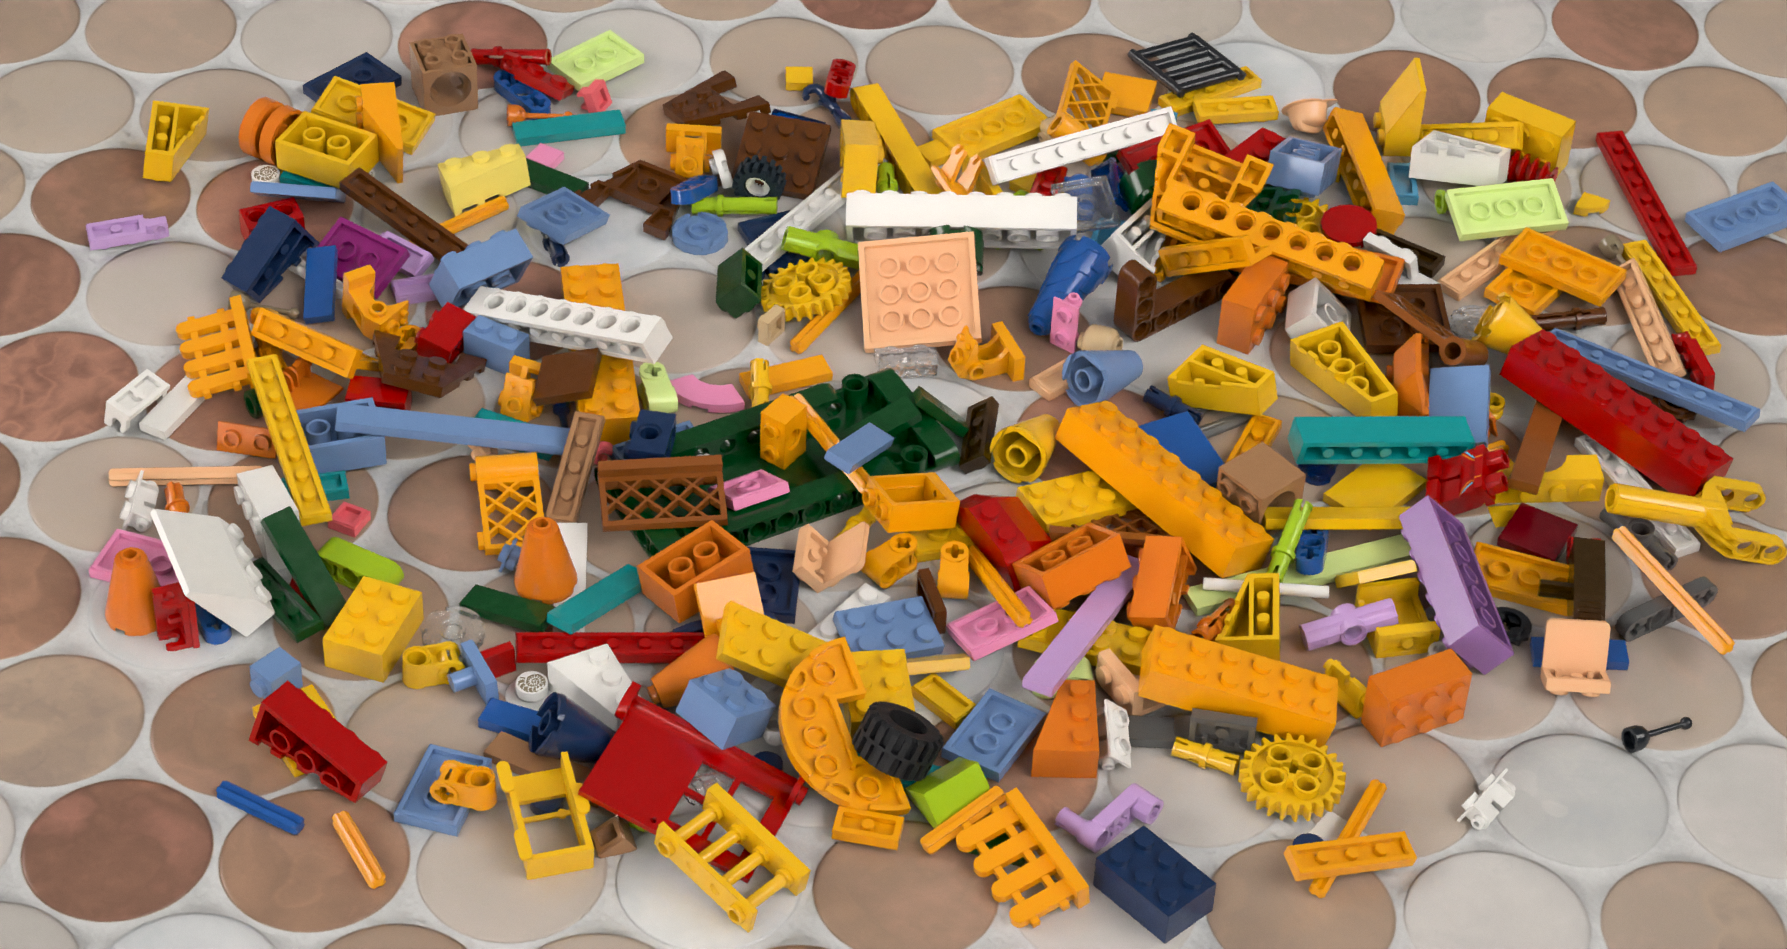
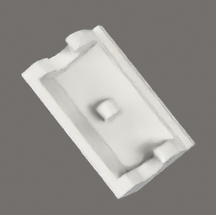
(134, 399)

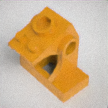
(692, 153)
(360, 304)
(987, 360)
(519, 389)

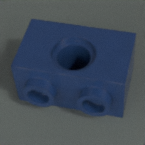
(651, 435)

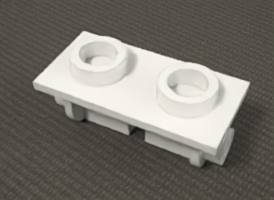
(142, 500)
(1113, 725)
(1479, 807)

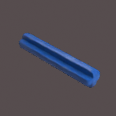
(260, 807)

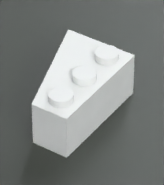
(592, 681)

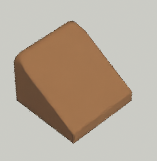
(613, 838)

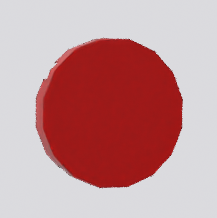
(1348, 224)

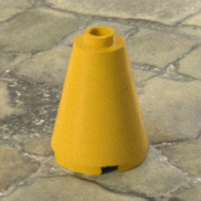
(1504, 325)
(1025, 448)

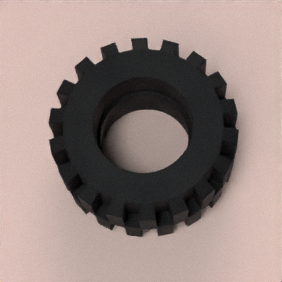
(898, 741)

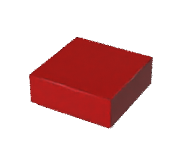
(500, 659)

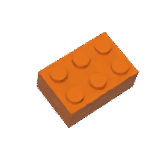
(1253, 304)
(696, 558)
(1073, 564)
(1416, 697)

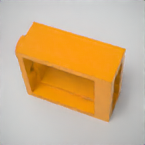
(911, 502)

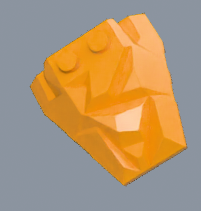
(1206, 171)

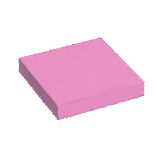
(752, 489)

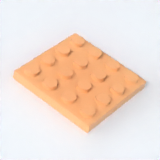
(919, 290)

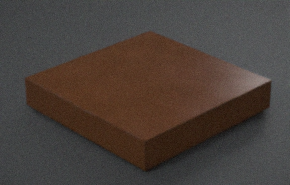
(567, 377)

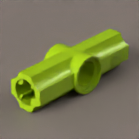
(821, 244)

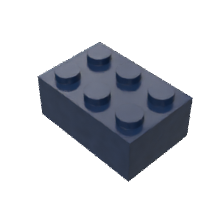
(1154, 884)

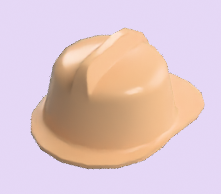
(1308, 114)

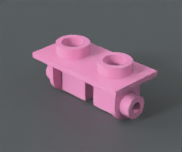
(1065, 322)

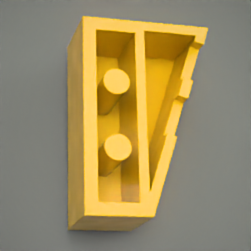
(172, 138)
(859, 155)
(1255, 617)

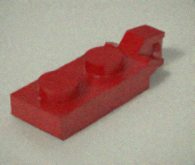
(535, 76)
(1694, 360)

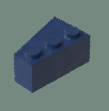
(267, 254)

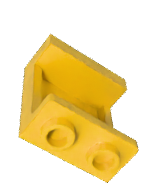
(1414, 629)

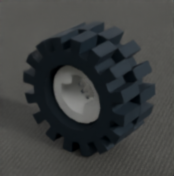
(761, 170)

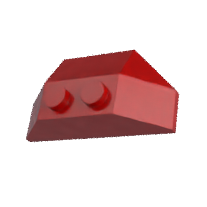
(1001, 531)

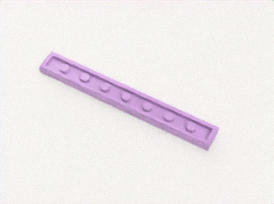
(1080, 633)

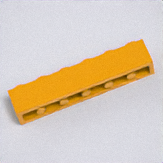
(1363, 168)

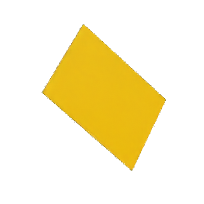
(1502, 514)

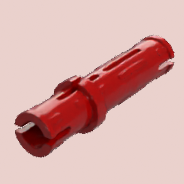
(539, 56)

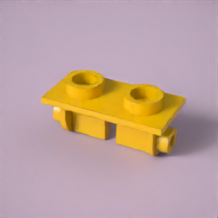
(1350, 690)

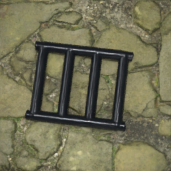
(1169, 78)

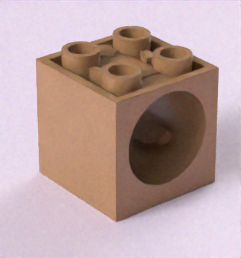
(444, 74)
(1260, 481)

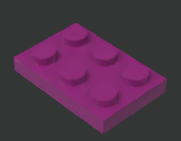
(363, 247)

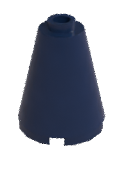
(570, 729)

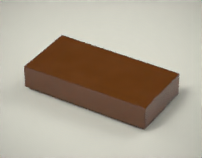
(928, 590)

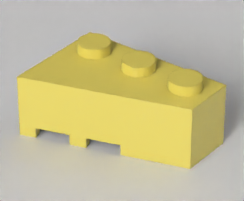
(482, 176)

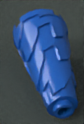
(1077, 269)

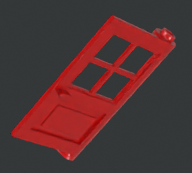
(656, 759)

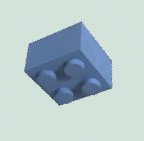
(726, 708)

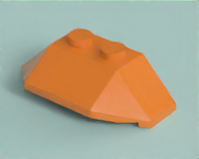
(1411, 376)

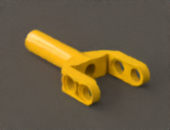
(1705, 513)

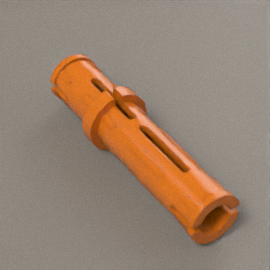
(1213, 625)

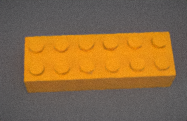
(1224, 679)

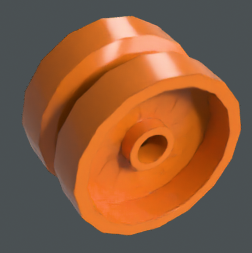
(263, 125)

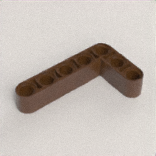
(1146, 310)

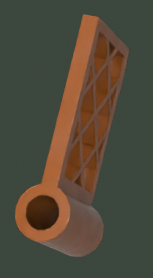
(1452, 349)

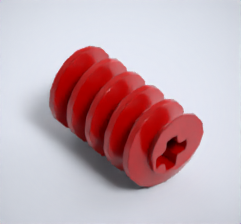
(1523, 170)

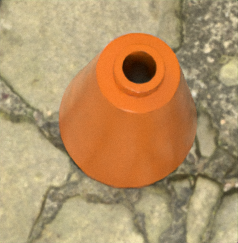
(544, 564)
(130, 594)
(670, 683)

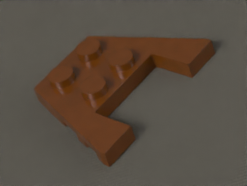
(706, 106)
(643, 187)
(419, 373)

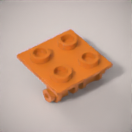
(308, 388)

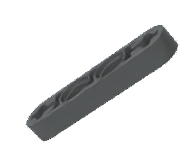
(1661, 611)

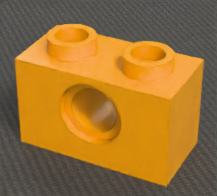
(783, 431)

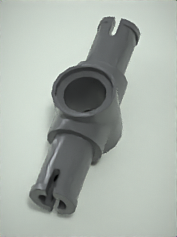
(1644, 532)

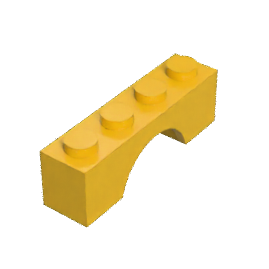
(1575, 481)

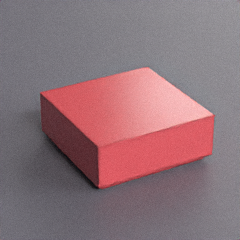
(349, 519)

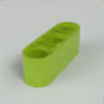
(350, 562)

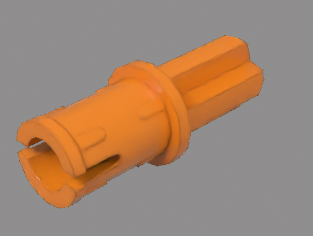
(175, 498)

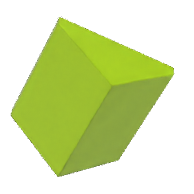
(948, 790)

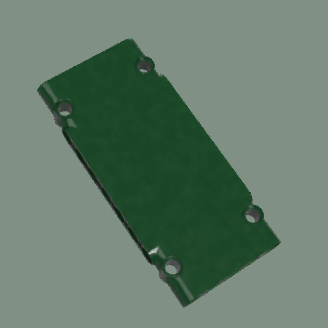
(814, 483)

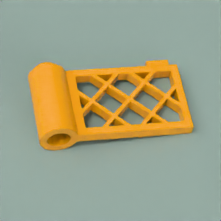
(1065, 124)
(507, 475)

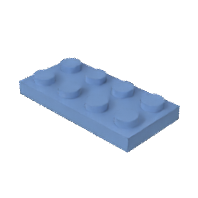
(1741, 217)

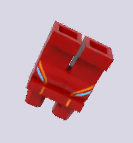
(1467, 479)

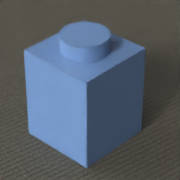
(274, 671)

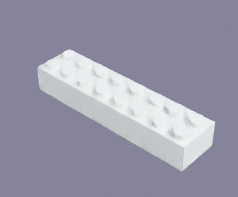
(1003, 218)

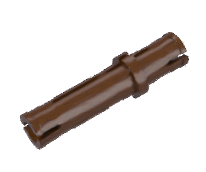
(1571, 319)

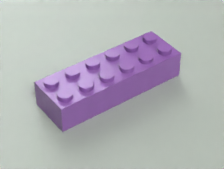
(1455, 585)

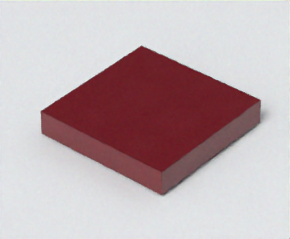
(1536, 533)

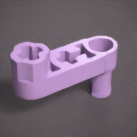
(1097, 833)

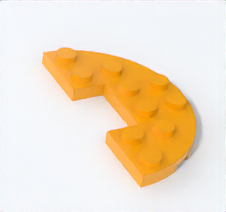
(819, 738)

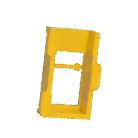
(541, 787)

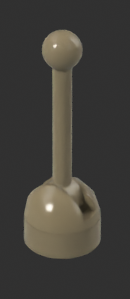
(1612, 248)
(293, 313)

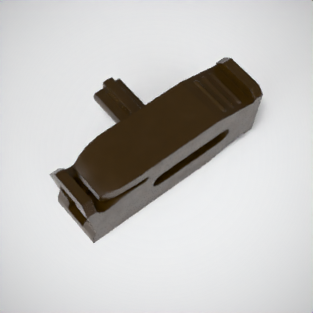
(1586, 581)

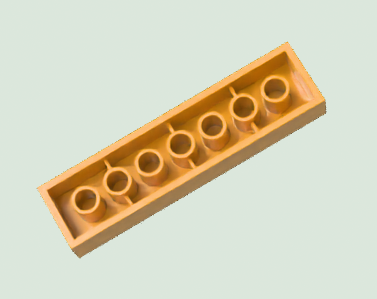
(615, 385)
(1164, 488)

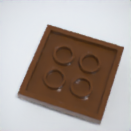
(790, 142)
(1386, 331)

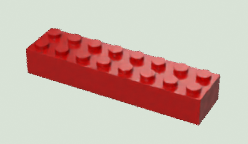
(1614, 414)

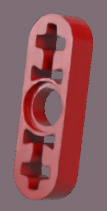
(839, 78)

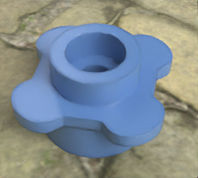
(509, 556)

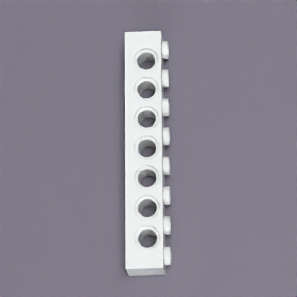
(575, 324)

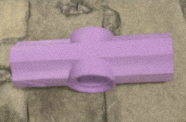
(1348, 624)

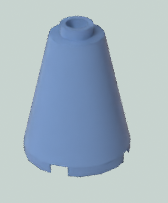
(1099, 374)

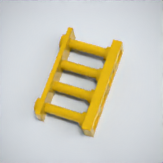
(743, 830)

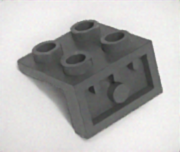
(1222, 730)

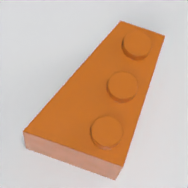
(1070, 734)

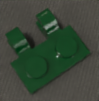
(1276, 203)

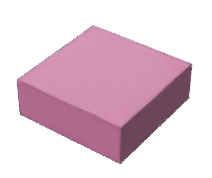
(546, 155)

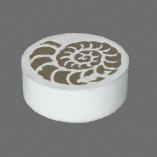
(266, 173)
(531, 686)

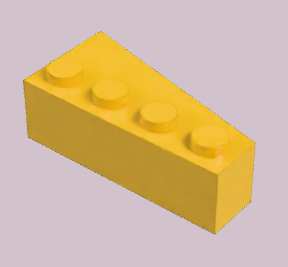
(1344, 371)

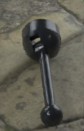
(1637, 737)

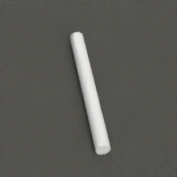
(1286, 589)

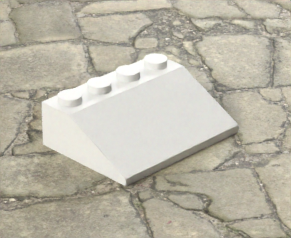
(215, 567)

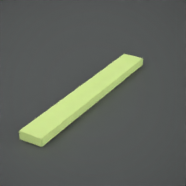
(1337, 562)

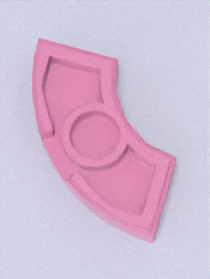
(707, 396)

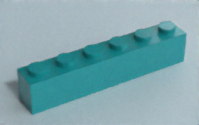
(1378, 439)

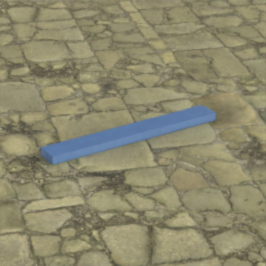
(1665, 385)
(450, 429)

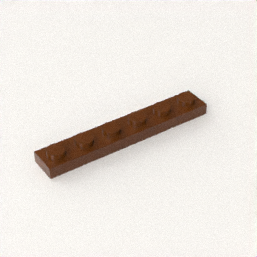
(400, 214)

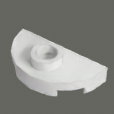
(719, 166)

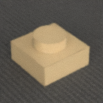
(771, 325)

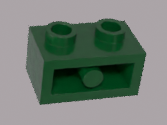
(739, 283)

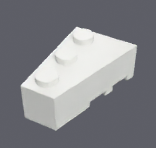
(1458, 160)
(1135, 241)
(261, 495)

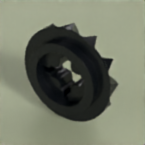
(1517, 623)

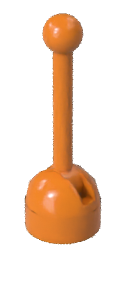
(517, 113)

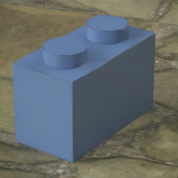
(495, 343)

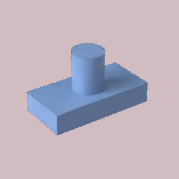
(474, 674)

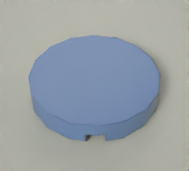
(700, 233)

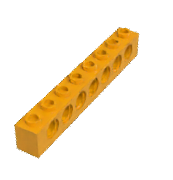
(1304, 262)

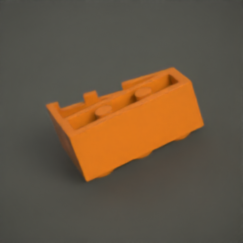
(1160, 582)

